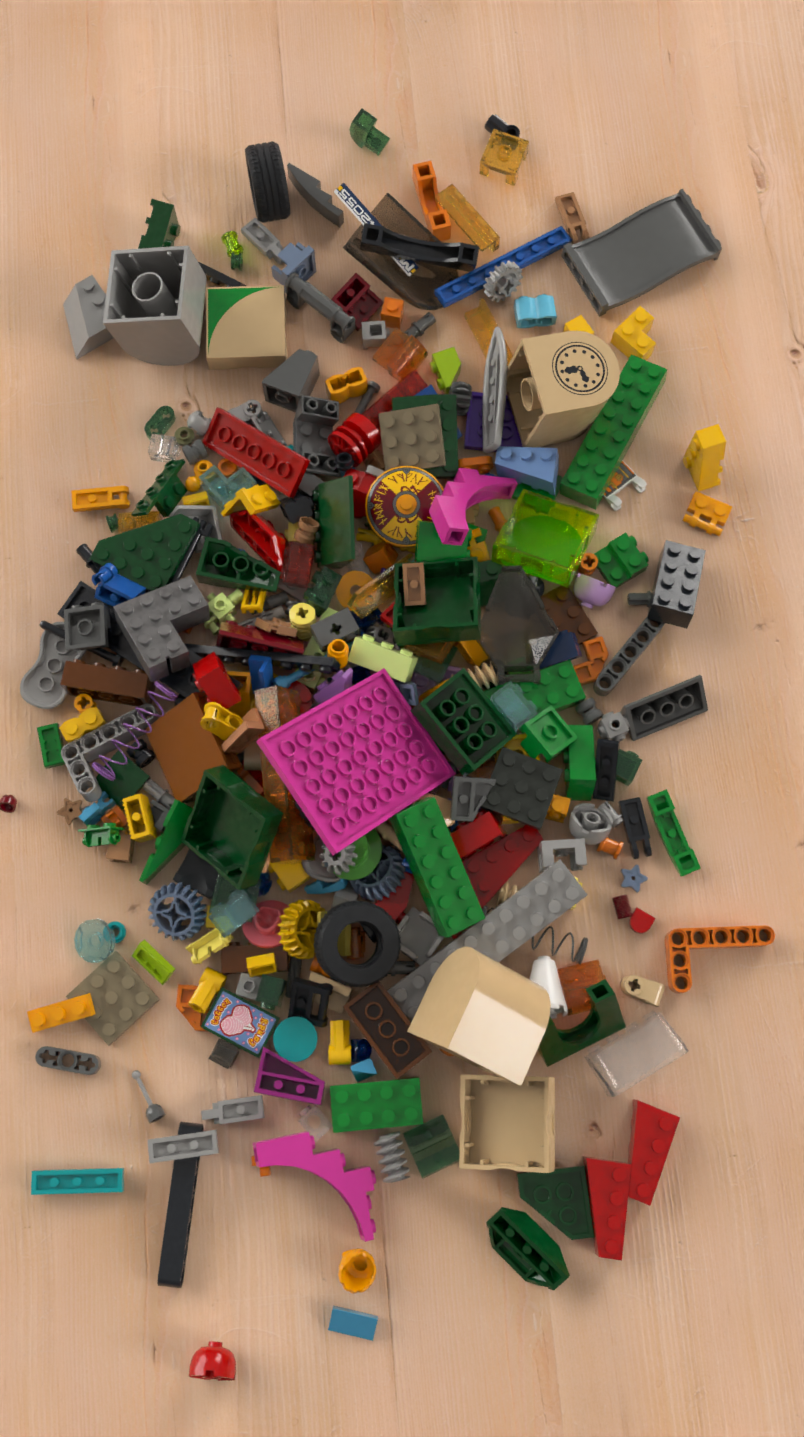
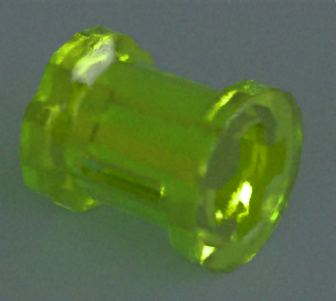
(232, 243)

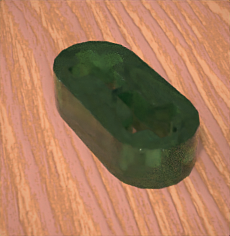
(158, 422)

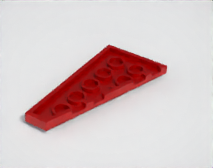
(498, 862)

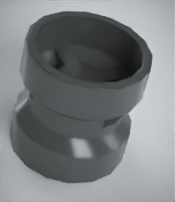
(196, 451)
(591, 715)

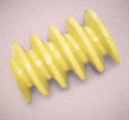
(301, 617)

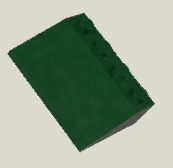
(448, 415)
(336, 523)
(464, 722)

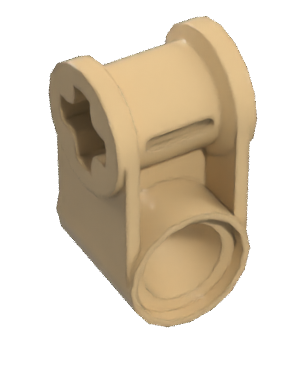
(646, 990)

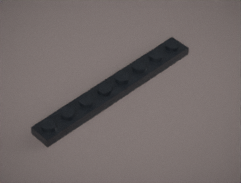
(283, 660)

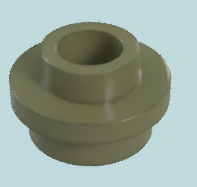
(184, 440)

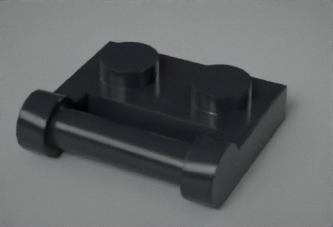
(303, 999)

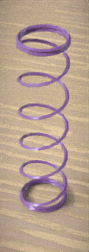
(111, 775)

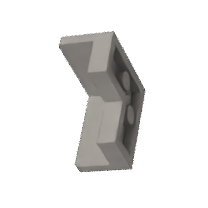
(205, 513)

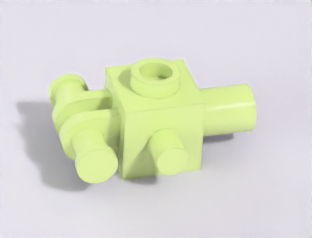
(222, 609)

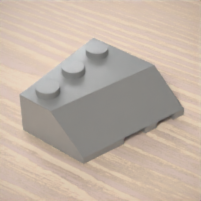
(85, 316)

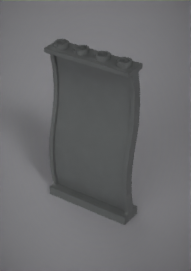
(641, 252)

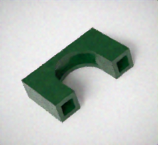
(603, 1020)

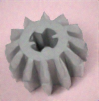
(341, 863)

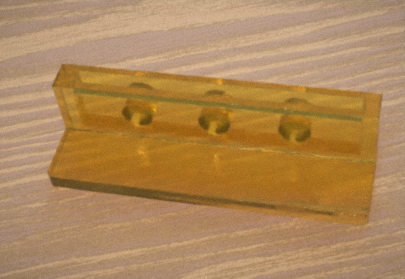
(468, 218)
(482, 326)
(376, 591)

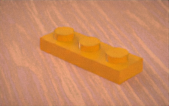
(61, 1012)

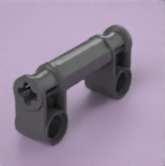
(300, 292)

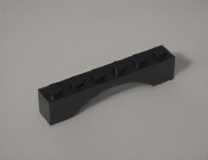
(389, 243)

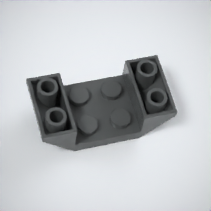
(311, 430)

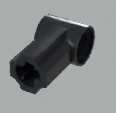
(497, 123)

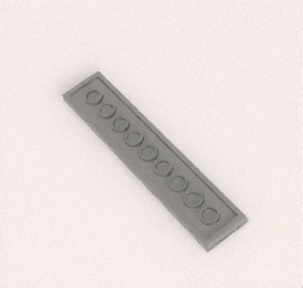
(500, 931)

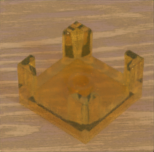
(504, 155)

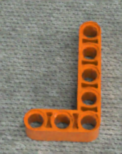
(708, 942)

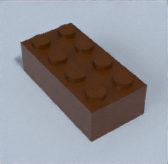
(107, 683)
(386, 1029)

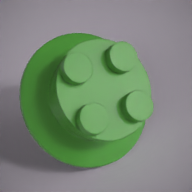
(369, 854)

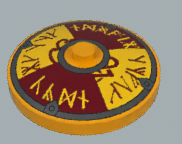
(398, 501)

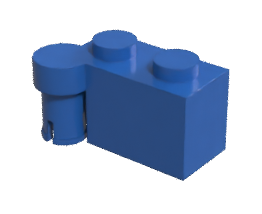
(113, 587)

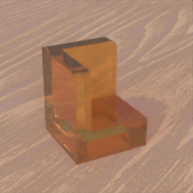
(485, 770)

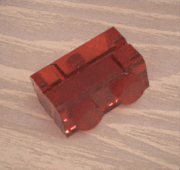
(298, 564)

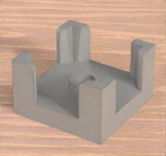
(560, 848)

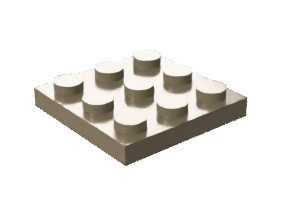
(412, 437)
(117, 997)

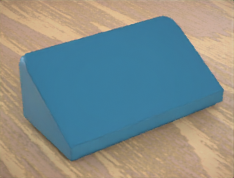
(353, 1323)

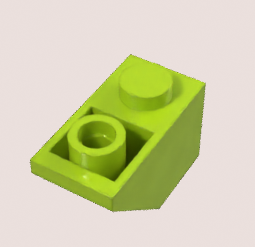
(447, 368)

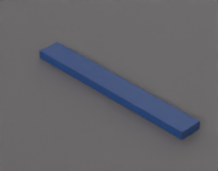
(522, 256)

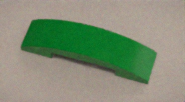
(672, 834)

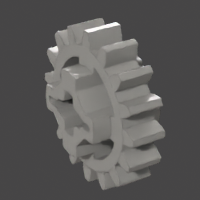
(503, 281)

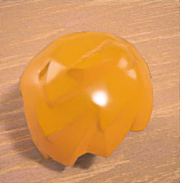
(357, 1270)

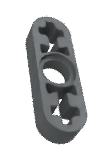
(54, 1052)

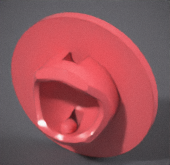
(264, 926)

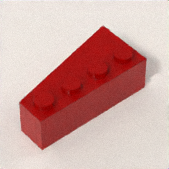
(477, 834)
(648, 1148)
(608, 1199)

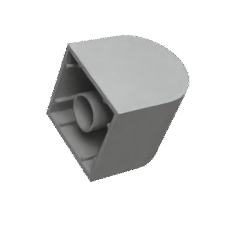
(156, 303)

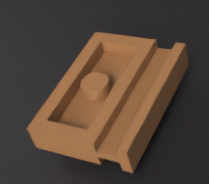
(277, 626)

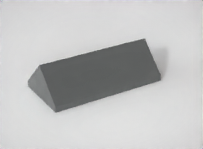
(665, 708)

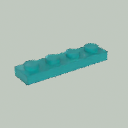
(77, 1181)

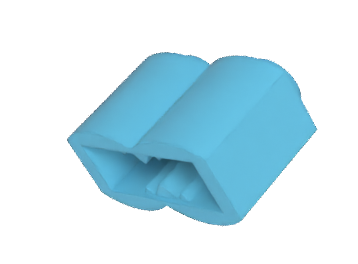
(534, 311)

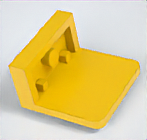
(255, 500)

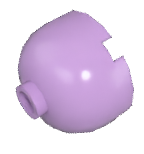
(592, 591)

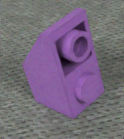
(340, 682)

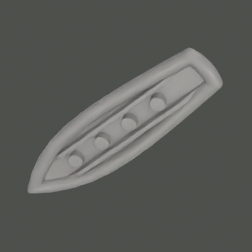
(494, 392)

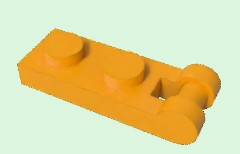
(100, 498)

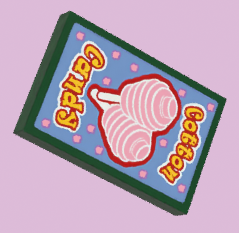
(240, 1022)

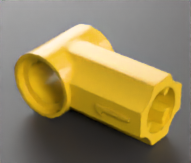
(209, 986)
(339, 1043)

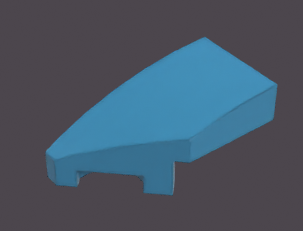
(323, 887)

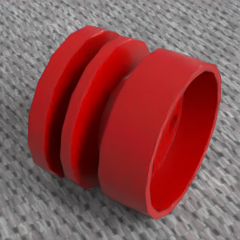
(355, 437)

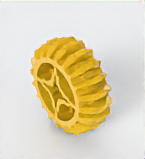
(299, 928)

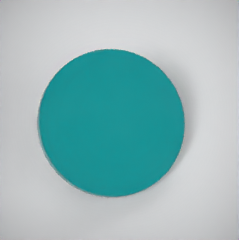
(295, 1039)

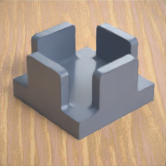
(297, 260)

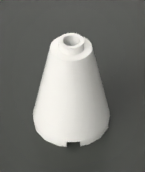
(546, 975)

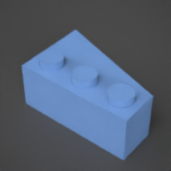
(529, 466)

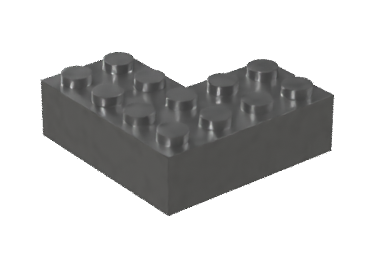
(154, 621)

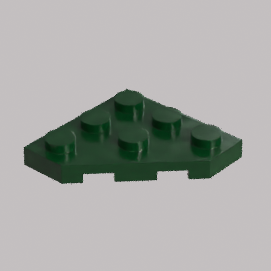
(560, 1199)

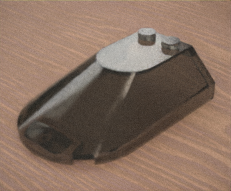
(420, 286)

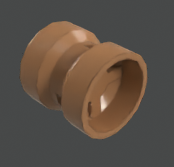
(306, 530)

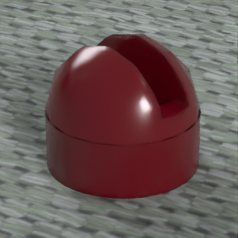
(8, 803)

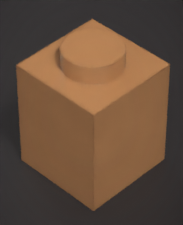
(123, 850)

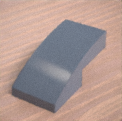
(409, 691)

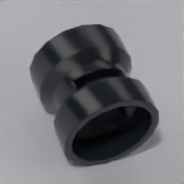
(142, 755)

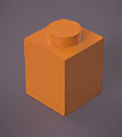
(392, 312)

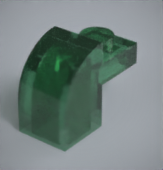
(365, 134)

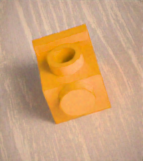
(558, 808)

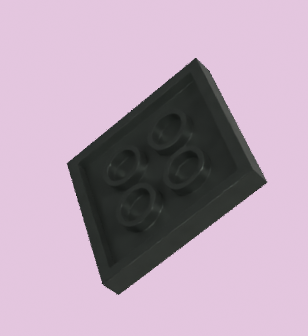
(522, 788)

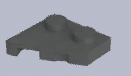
(468, 796)

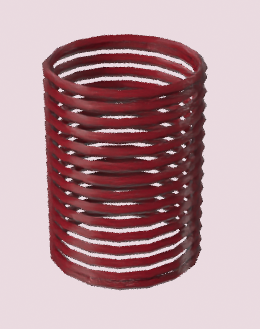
(615, 903)

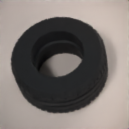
(267, 181)
(386, 949)

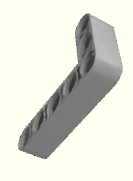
(102, 746)

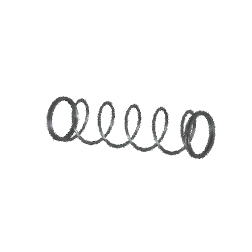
(582, 949)

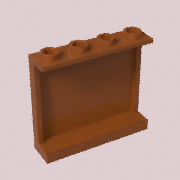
(187, 748)

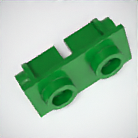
(98, 836)

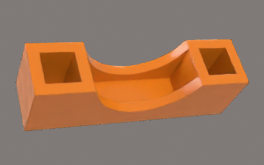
(426, 188)

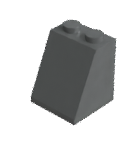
(292, 379)

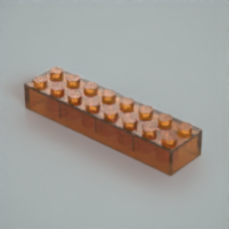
(293, 838)

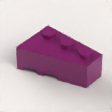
(287, 1081)

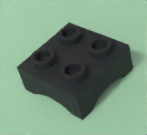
(197, 874)

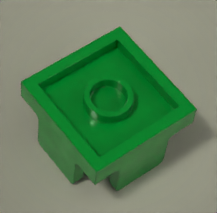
(547, 735)

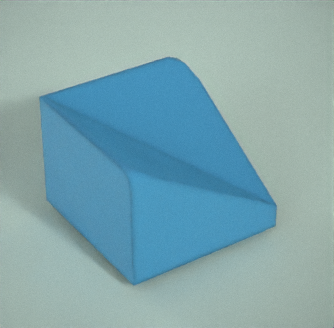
(363, 1070)

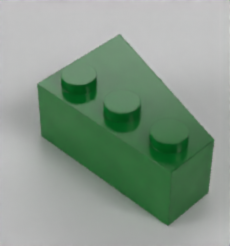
(580, 764)

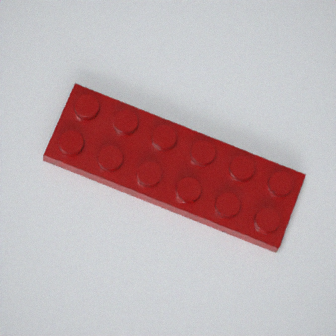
(255, 452)

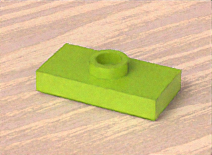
(153, 962)

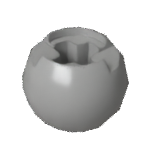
(198, 422)

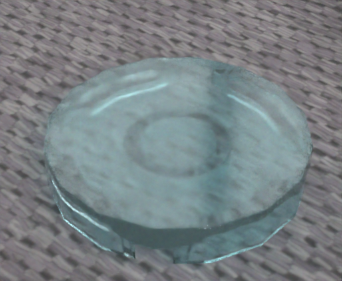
(94, 940)

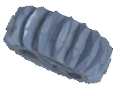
(383, 878)
(183, 906)

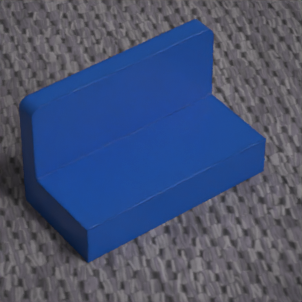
(260, 672)

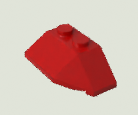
(260, 537)

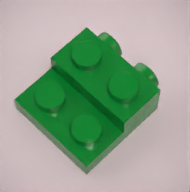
(621, 560)

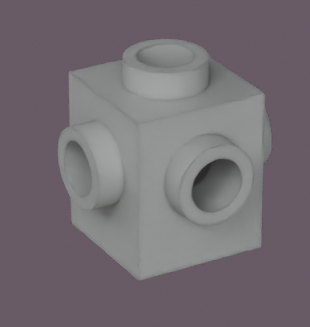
(606, 729)

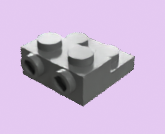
(86, 627)

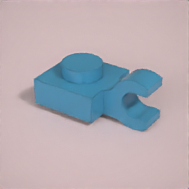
(92, 814)

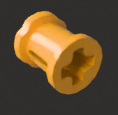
(81, 701)

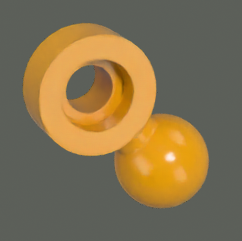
(193, 483)

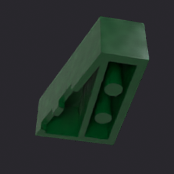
(162, 226)

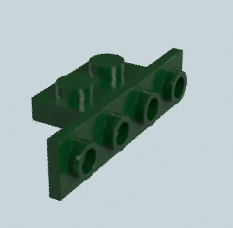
(164, 493)

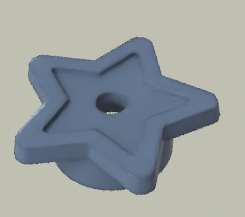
(634, 884)

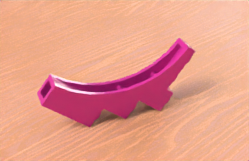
(465, 491)
(350, 1184)

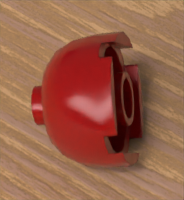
(213, 1363)

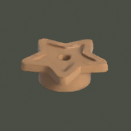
(70, 816)

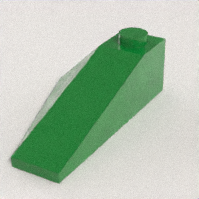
(169, 843)

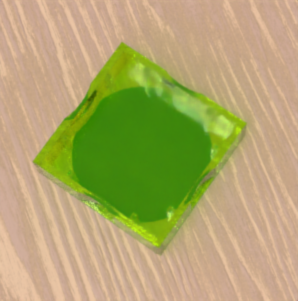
(545, 537)

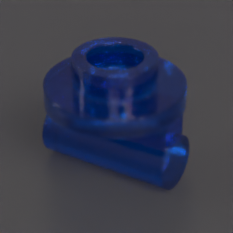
(360, 1050)

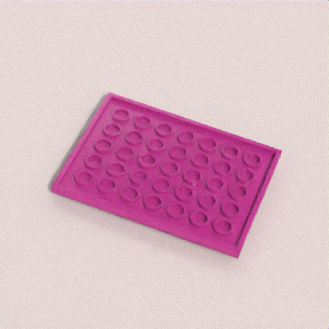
(356, 760)

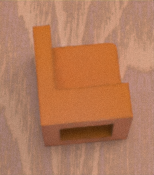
(380, 557)

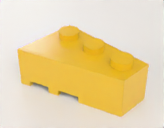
(704, 457)

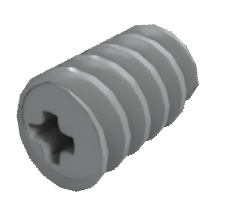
(392, 1157)

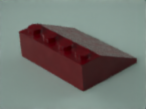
(249, 637)

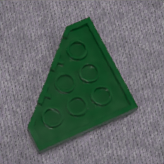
(148, 552)

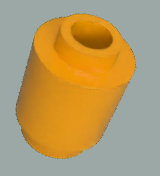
(339, 650)

